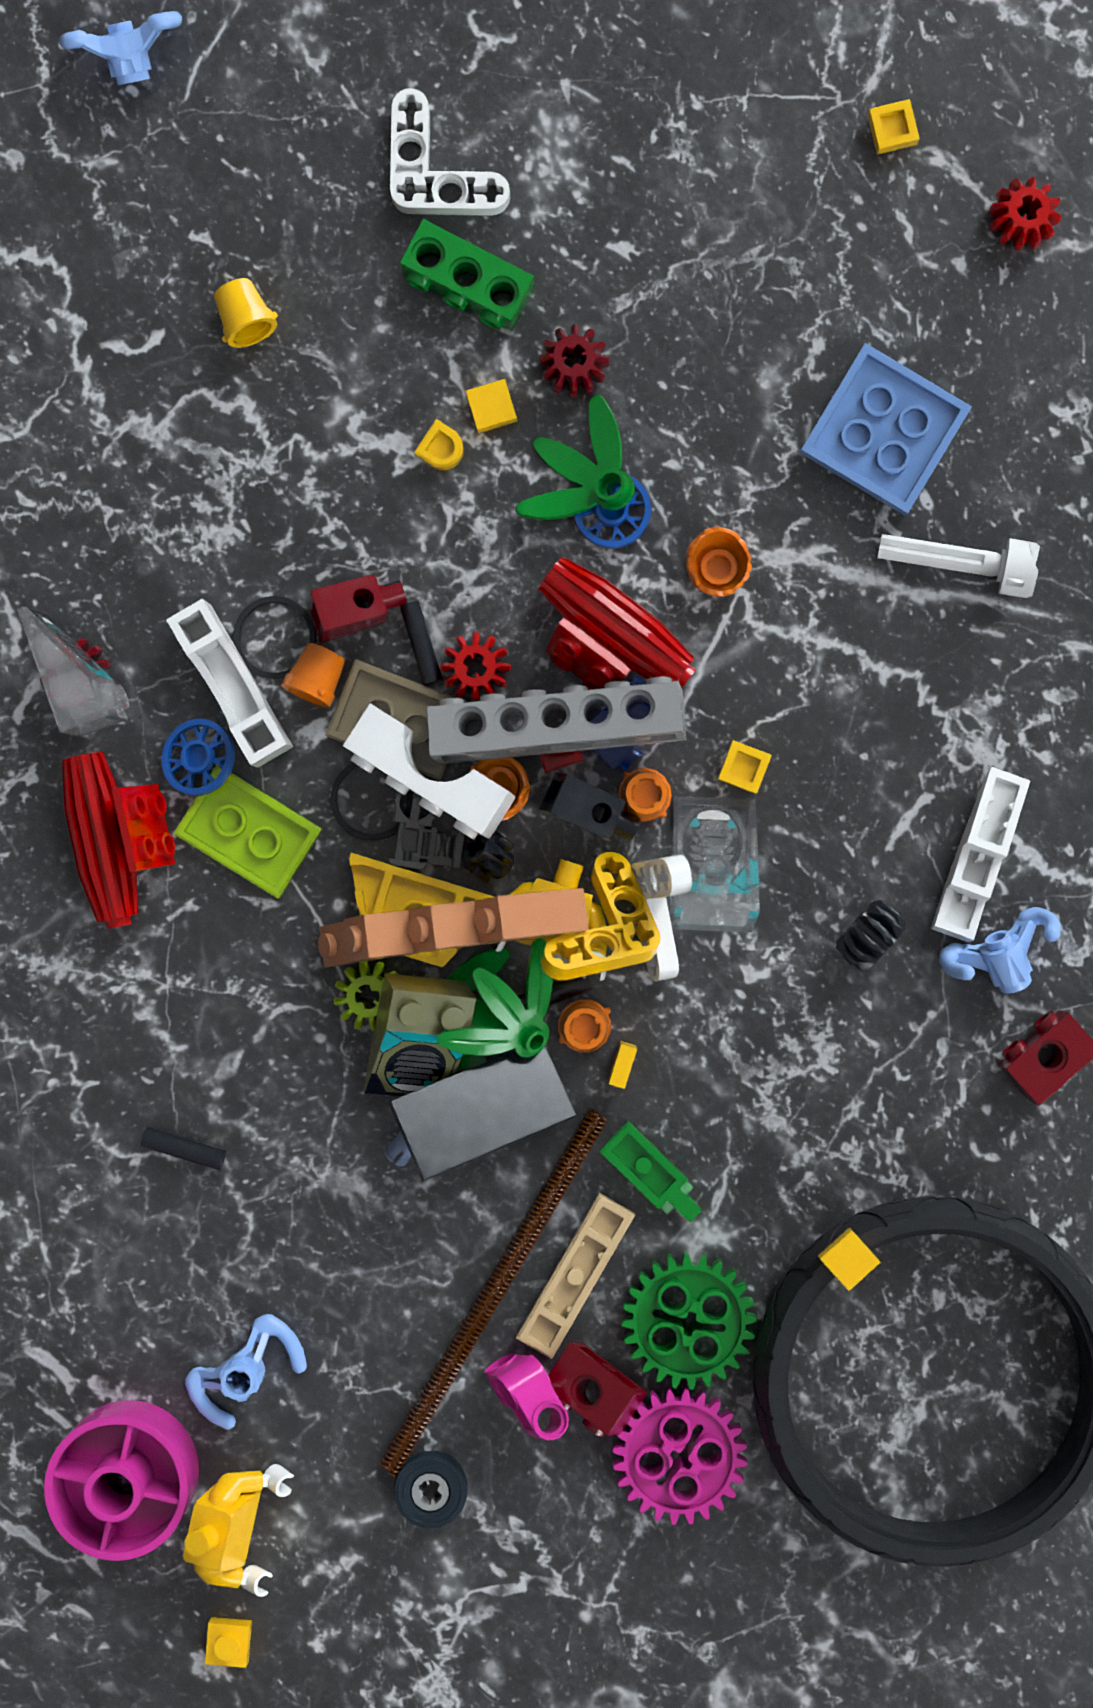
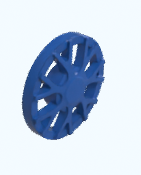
(616, 518)
(198, 757)

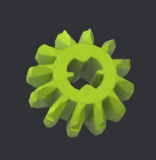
(358, 1006)

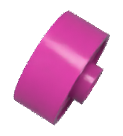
(146, 1449)

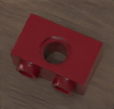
(1072, 1052)
(617, 1393)

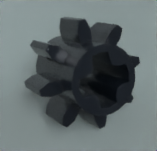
(489, 856)

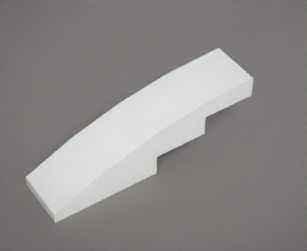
(980, 854)

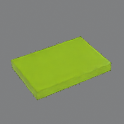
(249, 833)

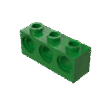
(459, 257)

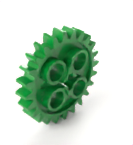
(698, 1284)

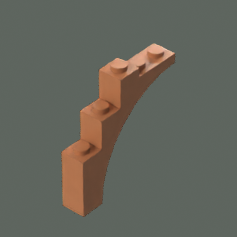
(453, 926)

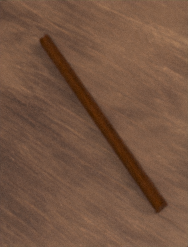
(494, 1293)

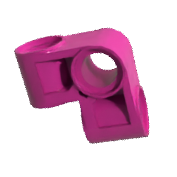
(527, 1390)

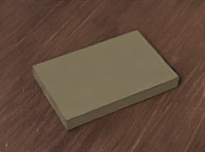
(396, 697)

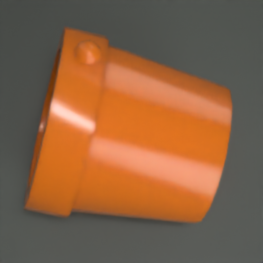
(315, 675)
(645, 794)
(584, 1025)

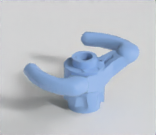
(124, 46)
(1002, 952)
(231, 1382)

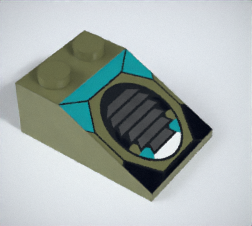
(406, 1033)

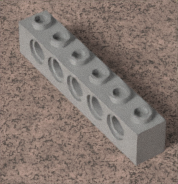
(452, 715)

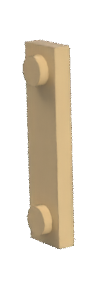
(575, 1275)

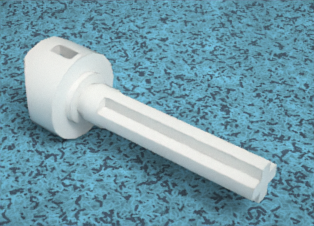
(1011, 567)

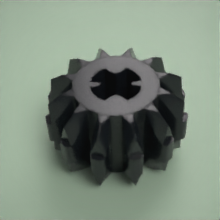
(870, 935)

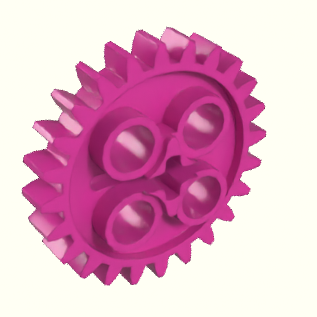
(711, 1474)

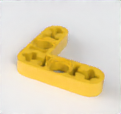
(616, 936)

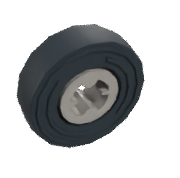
(452, 1487)

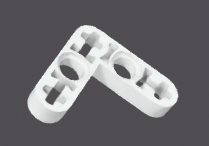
(418, 172)
(657, 881)

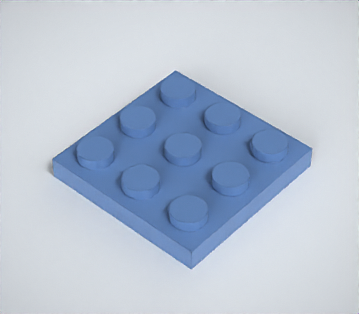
(885, 429)

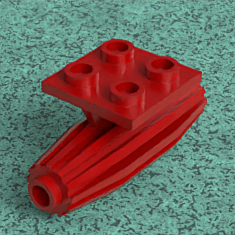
(608, 631)
(113, 835)

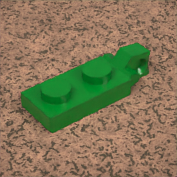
(650, 1171)

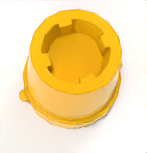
(243, 314)

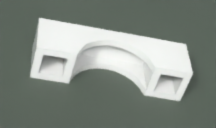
(231, 683)
(387, 743)

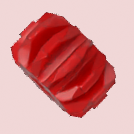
(1031, 200)
(462, 672)

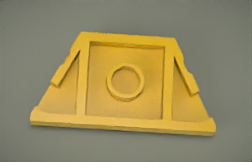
(393, 889)

